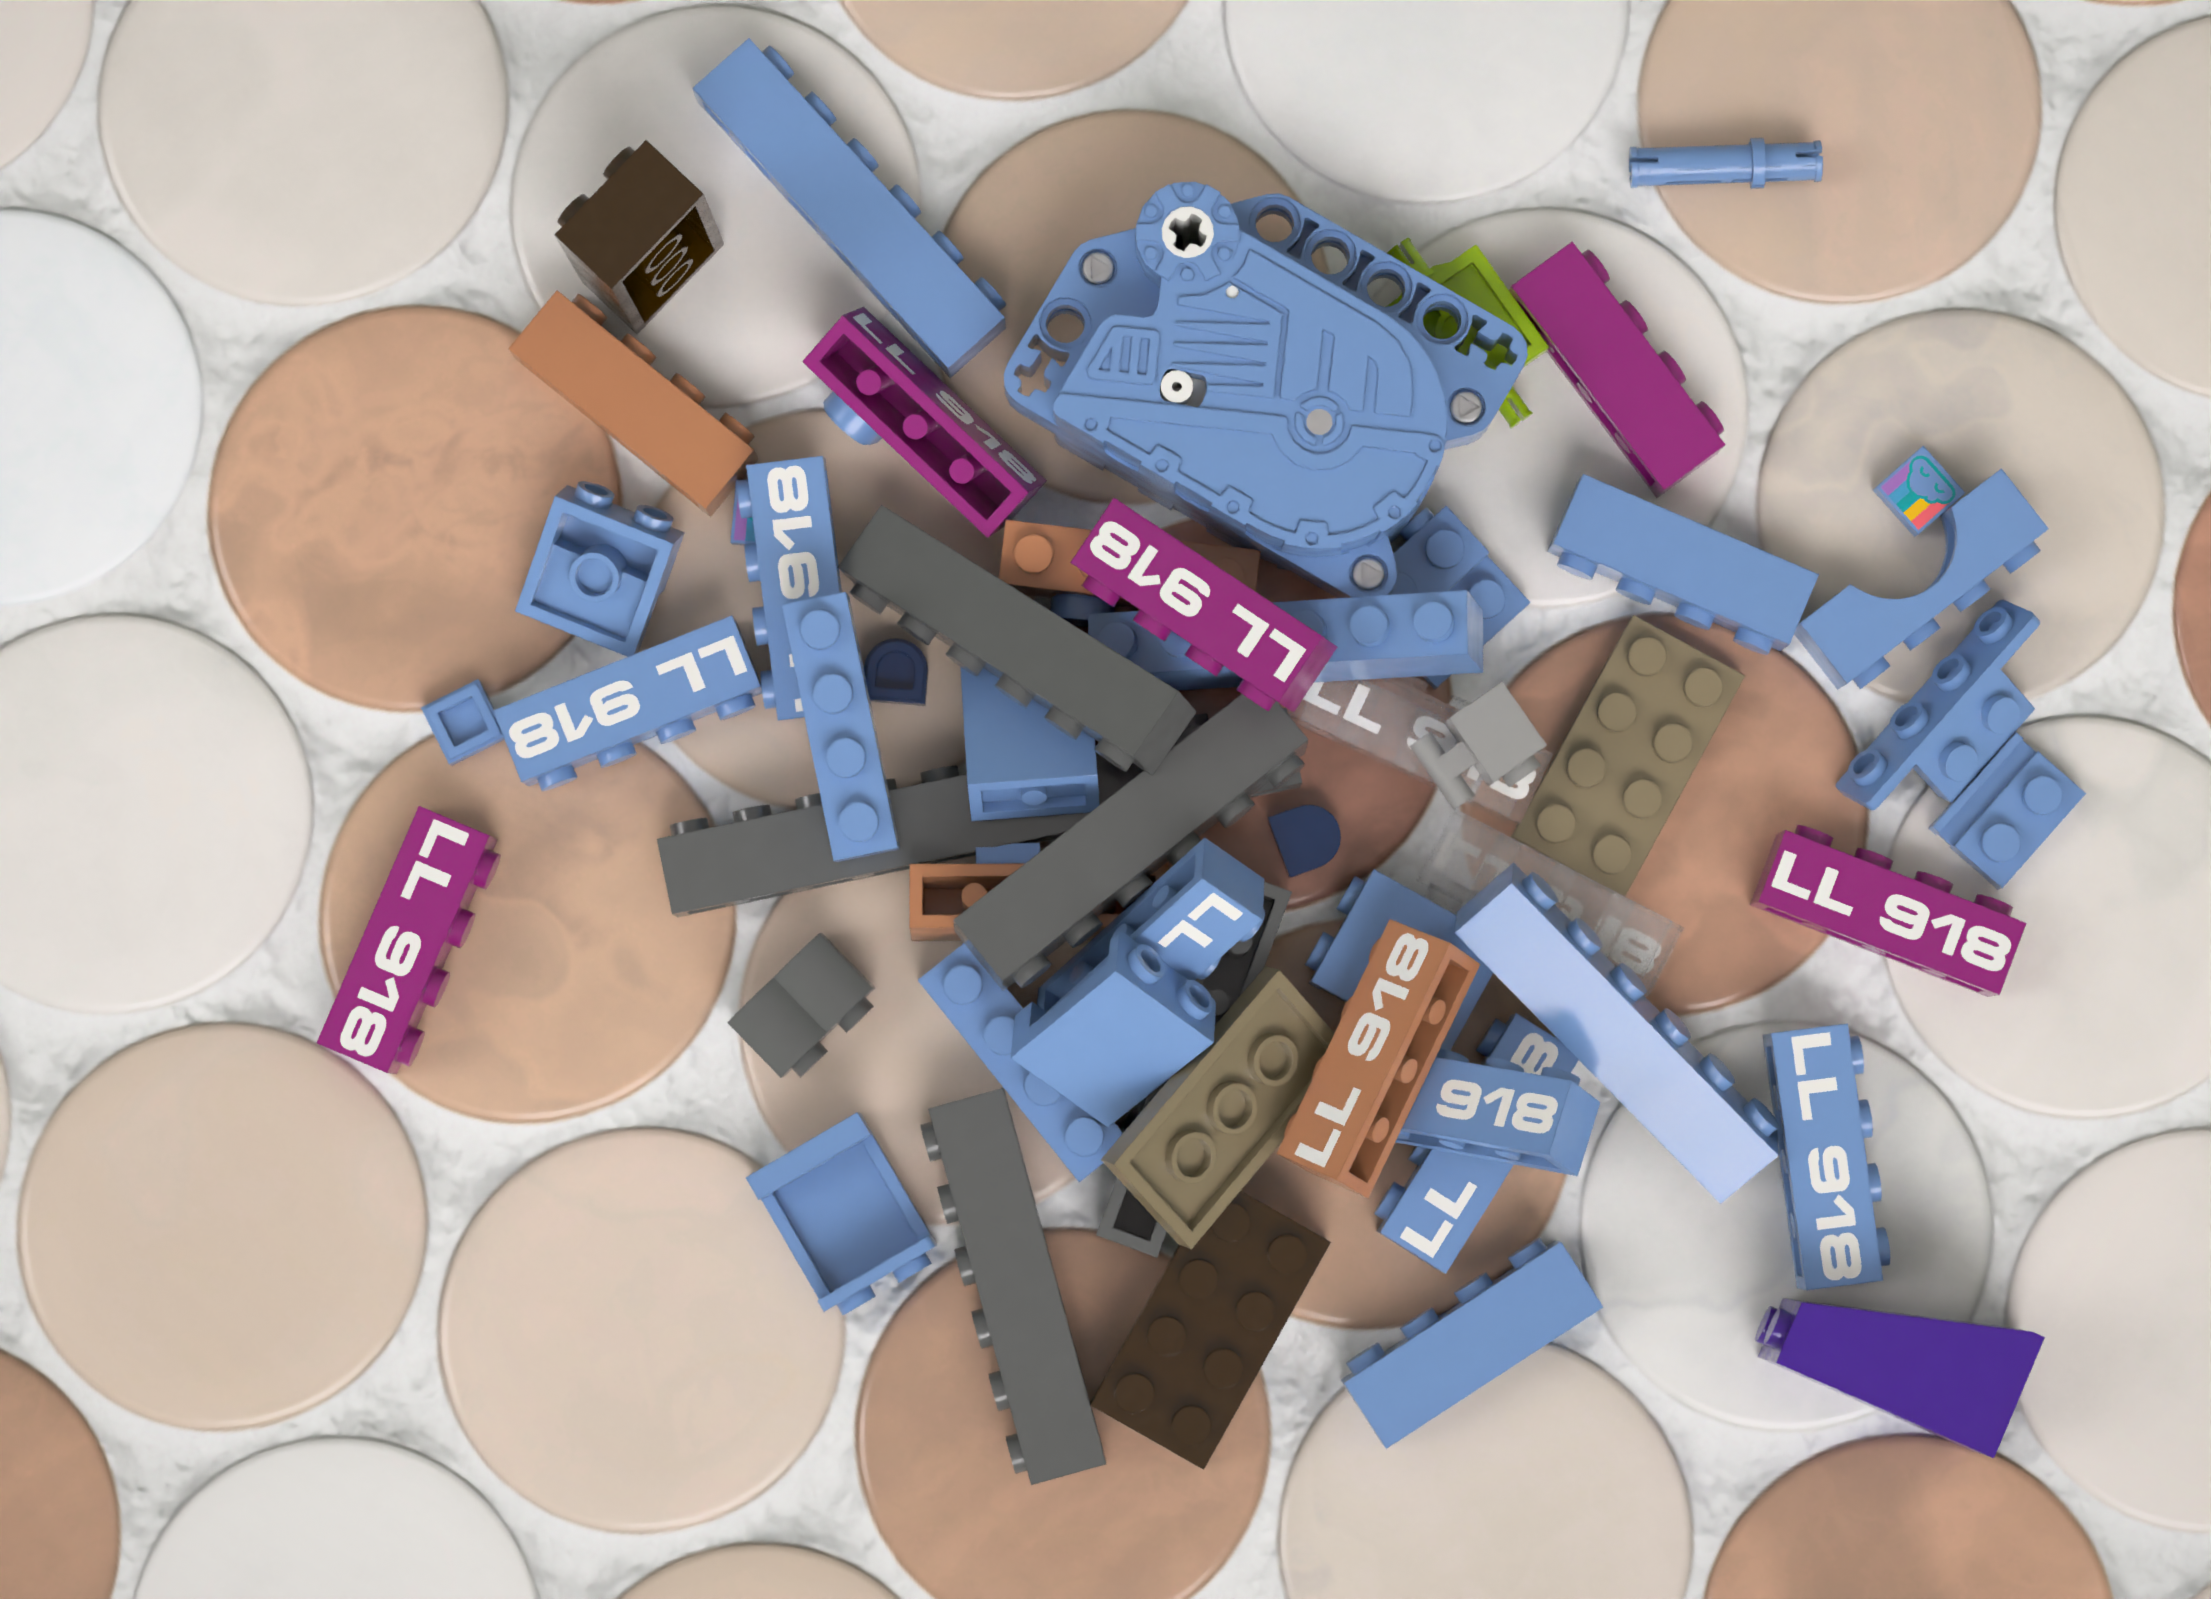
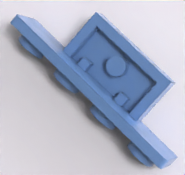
(1953, 719)

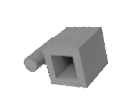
(1491, 736)

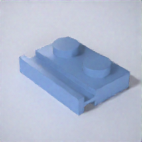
(2007, 811)

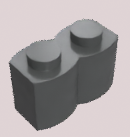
(802, 1007)

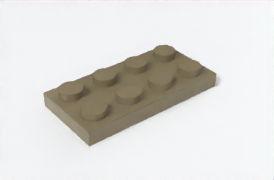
(1628, 755)
(1222, 1109)

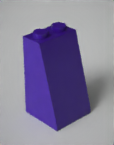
(1924, 1370)

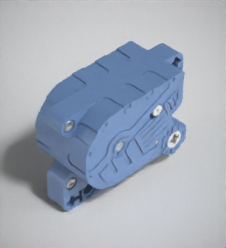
(1261, 386)

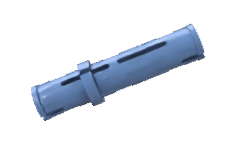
(1721, 164)

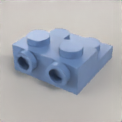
(1448, 557)
(600, 567)

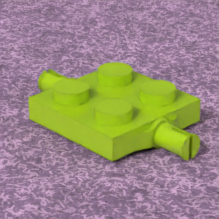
(1476, 281)

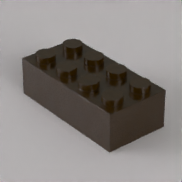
(639, 235)
(1210, 1328)

